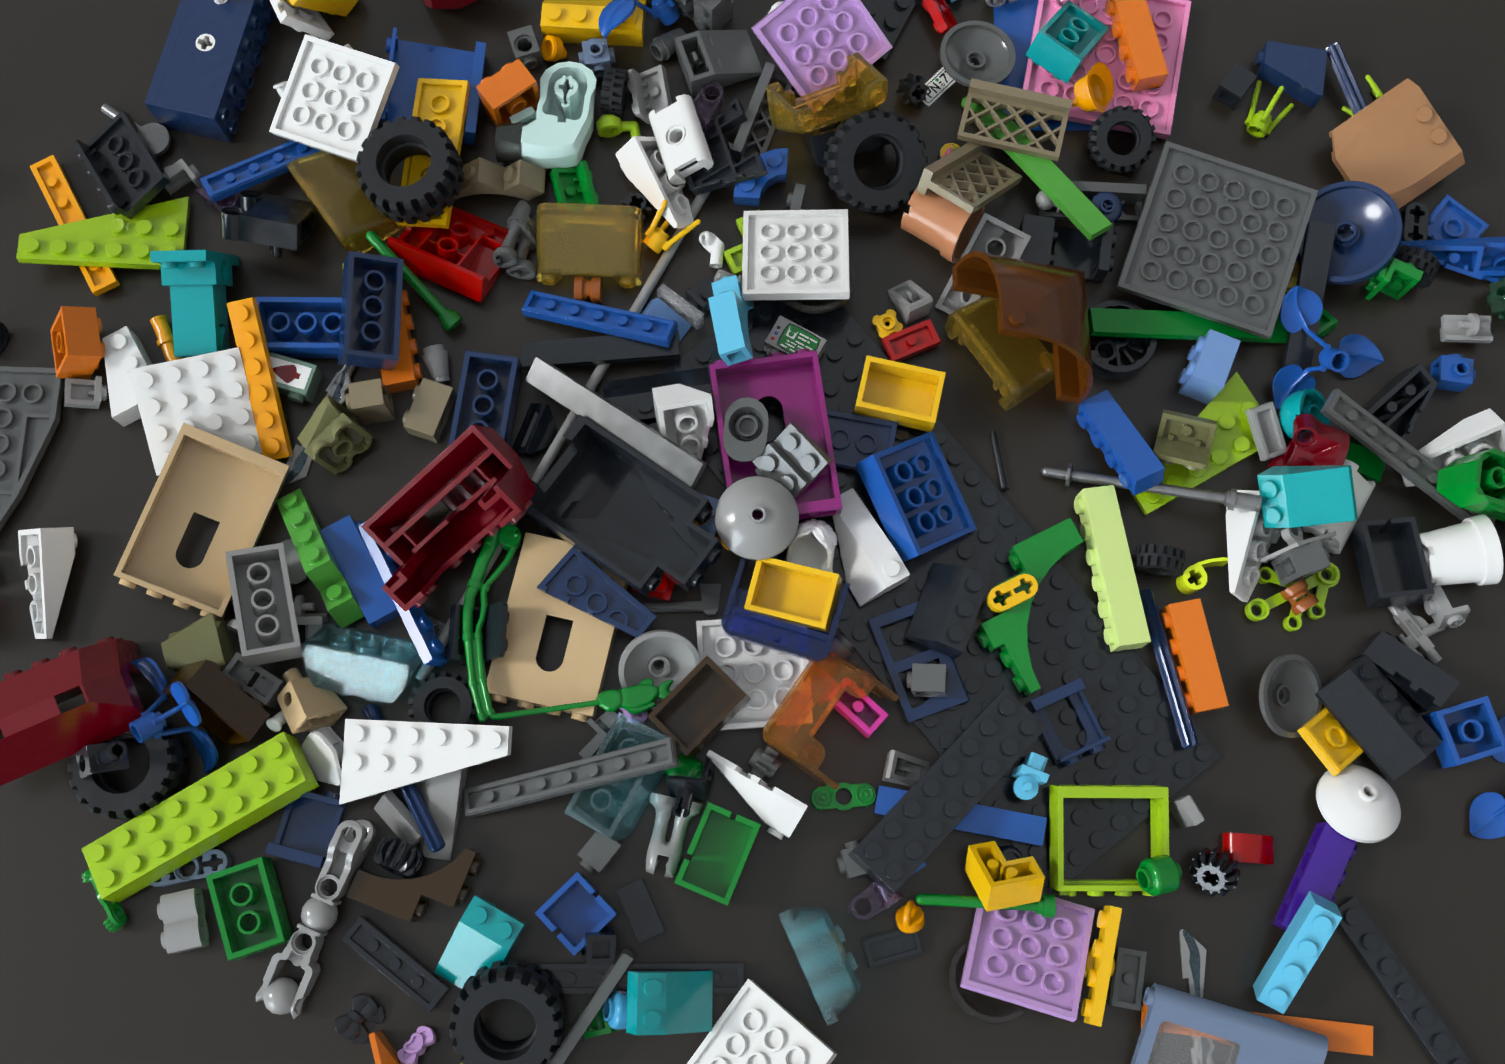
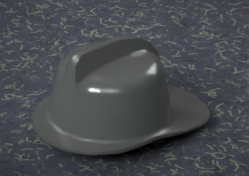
(745, 429)

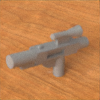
(1417, 632)

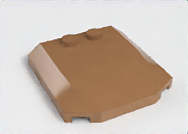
(1396, 144)

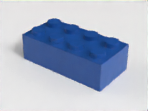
(301, 325)

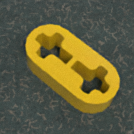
(1009, 587)

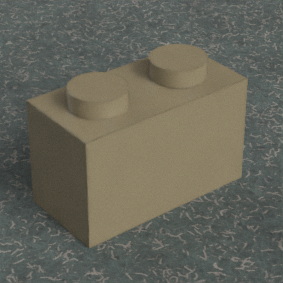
(370, 401)
(429, 410)

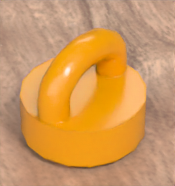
(553, 49)
(910, 918)

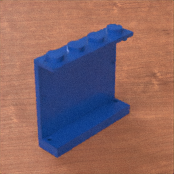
(432, 62)

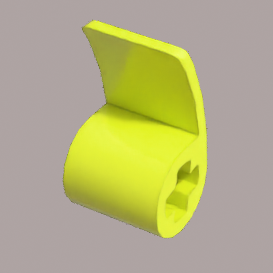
(1199, 574)

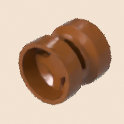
(588, 289)
(1294, 592)

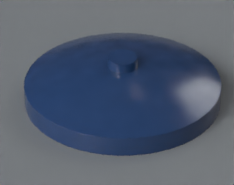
(1365, 233)

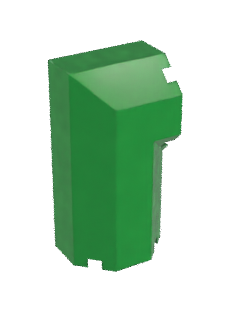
(1476, 483)

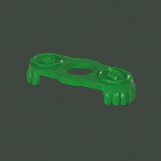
(824, 797)
(114, 910)

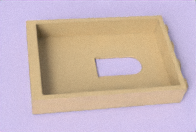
(215, 481)
(588, 648)

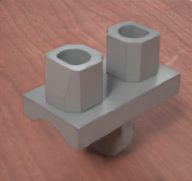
(1466, 328)
(312, 621)

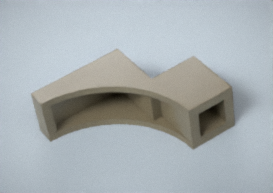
(515, 180)

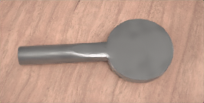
(154, 133)

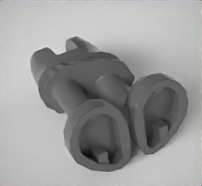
(523, 229)

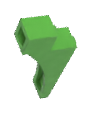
(318, 559)

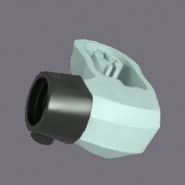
(561, 123)

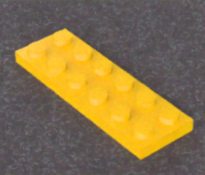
(445, 105)

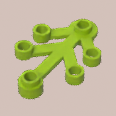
(1265, 606)

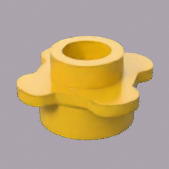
(882, 329)

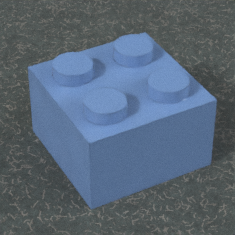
(1208, 366)

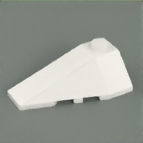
(865, 551)
(49, 561)

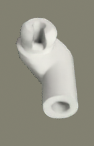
(714, 247)

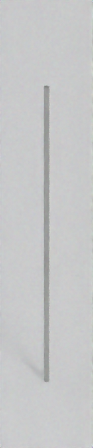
(592, 383)

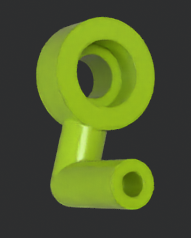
(611, 126)

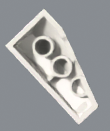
(645, 169)
(684, 416)
(1465, 438)
(1245, 546)
(772, 805)

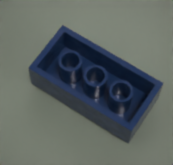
(370, 311)
(487, 394)

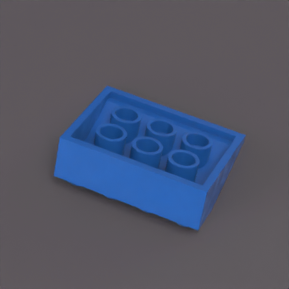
(916, 496)

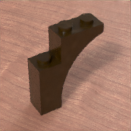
(406, 896)

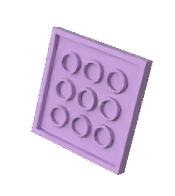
(815, 37)
(1030, 957)

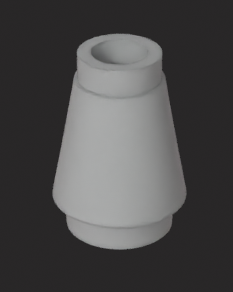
(437, 363)

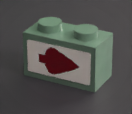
(296, 378)

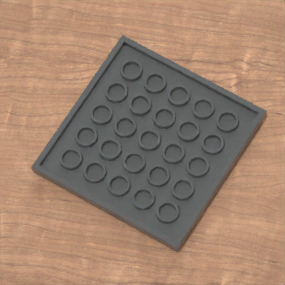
(1217, 240)

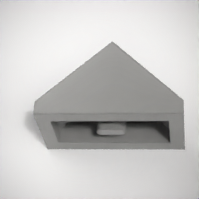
(910, 301)
(903, 768)

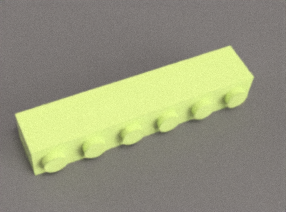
(1111, 568)

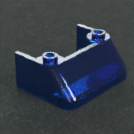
(773, 633)

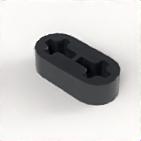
(1420, 226)

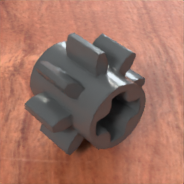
(764, 762)

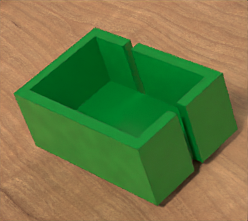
(718, 854)

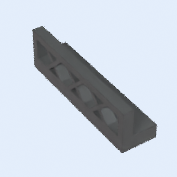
(753, 113)
(1126, 192)

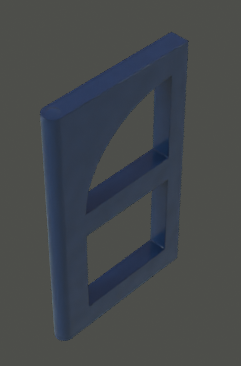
(956, 690)

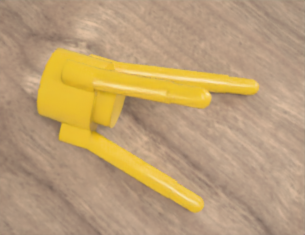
(657, 238)

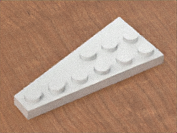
(302, 19)
(401, 753)

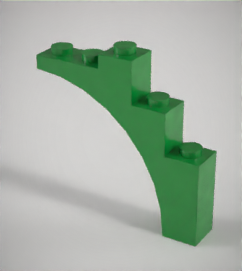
(1009, 628)

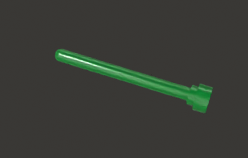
(448, 318)
(1045, 906)

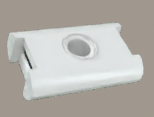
(680, 139)
(1343, 529)

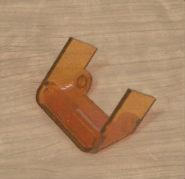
(809, 704)

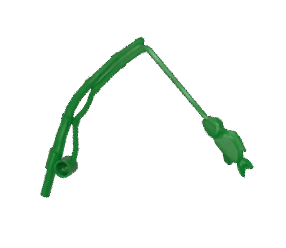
(632, 698)

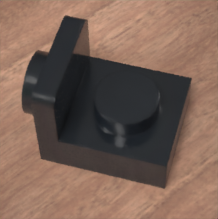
(699, 296)

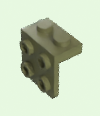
(1184, 440)

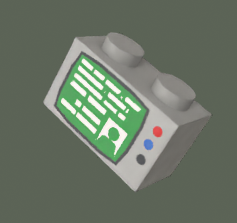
(790, 337)

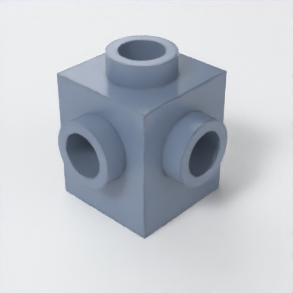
(596, 55)

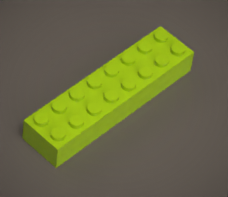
(199, 818)

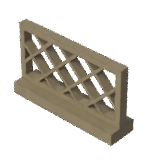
(1017, 102)
(956, 165)

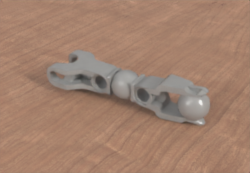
(317, 916)

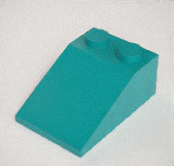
(1066, 41)
(1307, 495)
(480, 938)
(669, 1002)

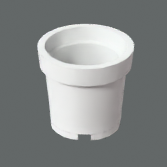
(1464, 553)

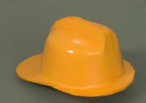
(1094, 89)

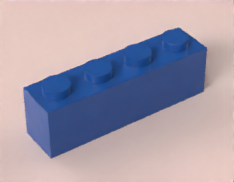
(1120, 443)
(360, 571)

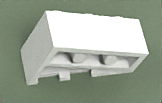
(123, 353)

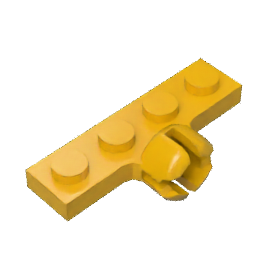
(1101, 965)

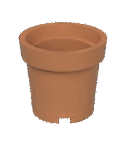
(941, 224)

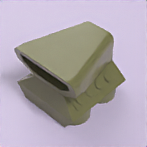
(334, 436)
(199, 642)

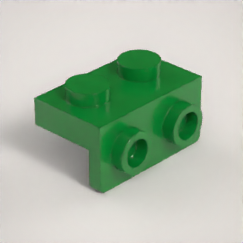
(574, 185)
(1394, 280)

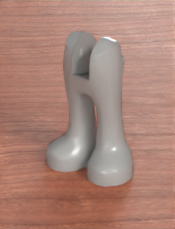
(658, 844)

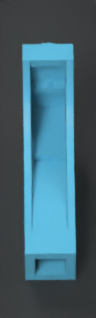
(730, 320)

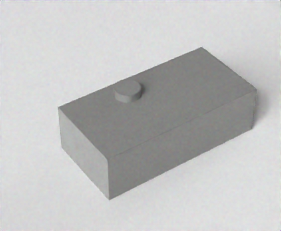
(263, 605)

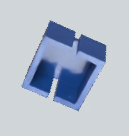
(576, 912)

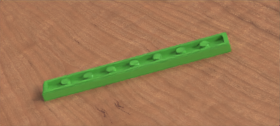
(1051, 181)

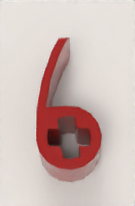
(1248, 848)

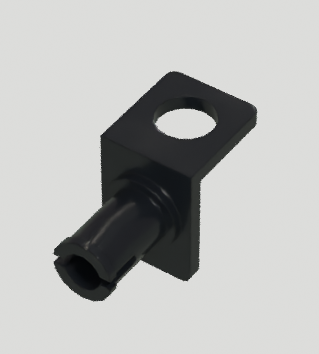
(102, 758)
(690, 788)

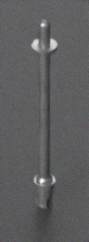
(1230, 499)

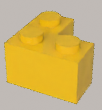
(1002, 882)

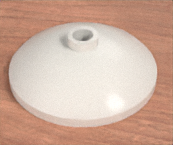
(1352, 812)

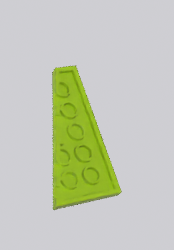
(110, 238)
(1230, 444)

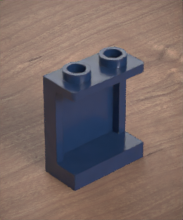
(308, 828)

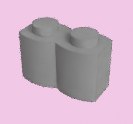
(183, 921)

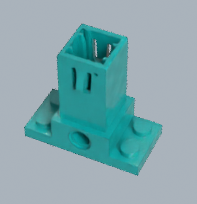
(197, 298)

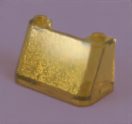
(856, 91)
(336, 194)
(589, 242)
(1011, 362)

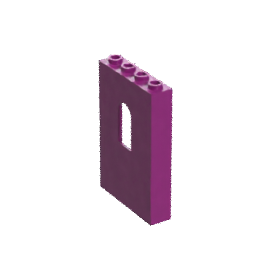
(798, 387)

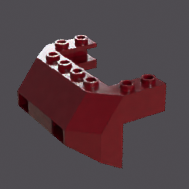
(481, 487)
(29, 711)

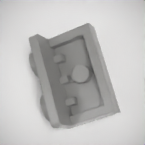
(649, 91)

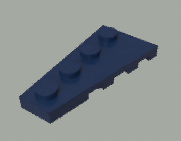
(592, 591)

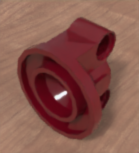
(1319, 447)

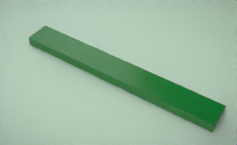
(1167, 325)

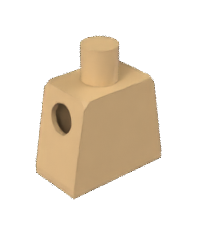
(306, 705)

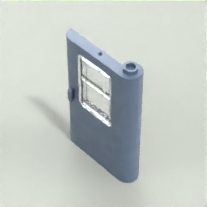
(1203, 1031)

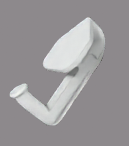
(321, 748)

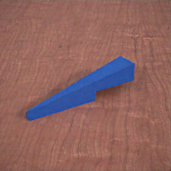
(1470, 256)

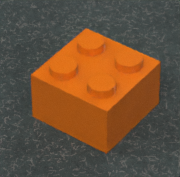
(508, 92)
(76, 342)

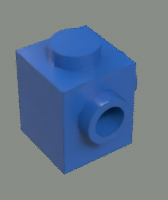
(1453, 372)

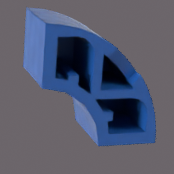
(752, 190)

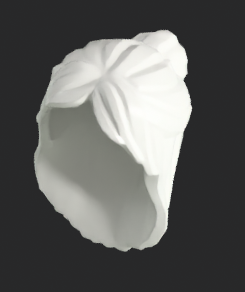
(813, 545)

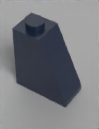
(1294, 67)

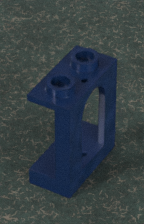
(1094, 735)

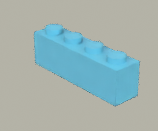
(1297, 952)

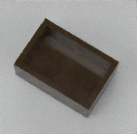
(221, 702)
(699, 707)

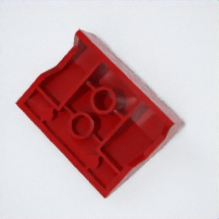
(454, 256)

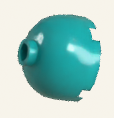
(1298, 403)

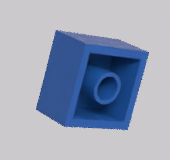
(1467, 732)

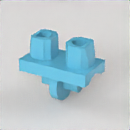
(1030, 776)

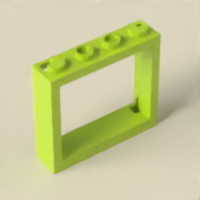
(1095, 887)

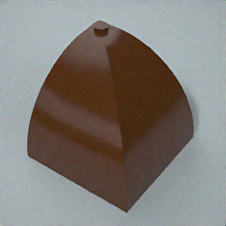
(1039, 304)

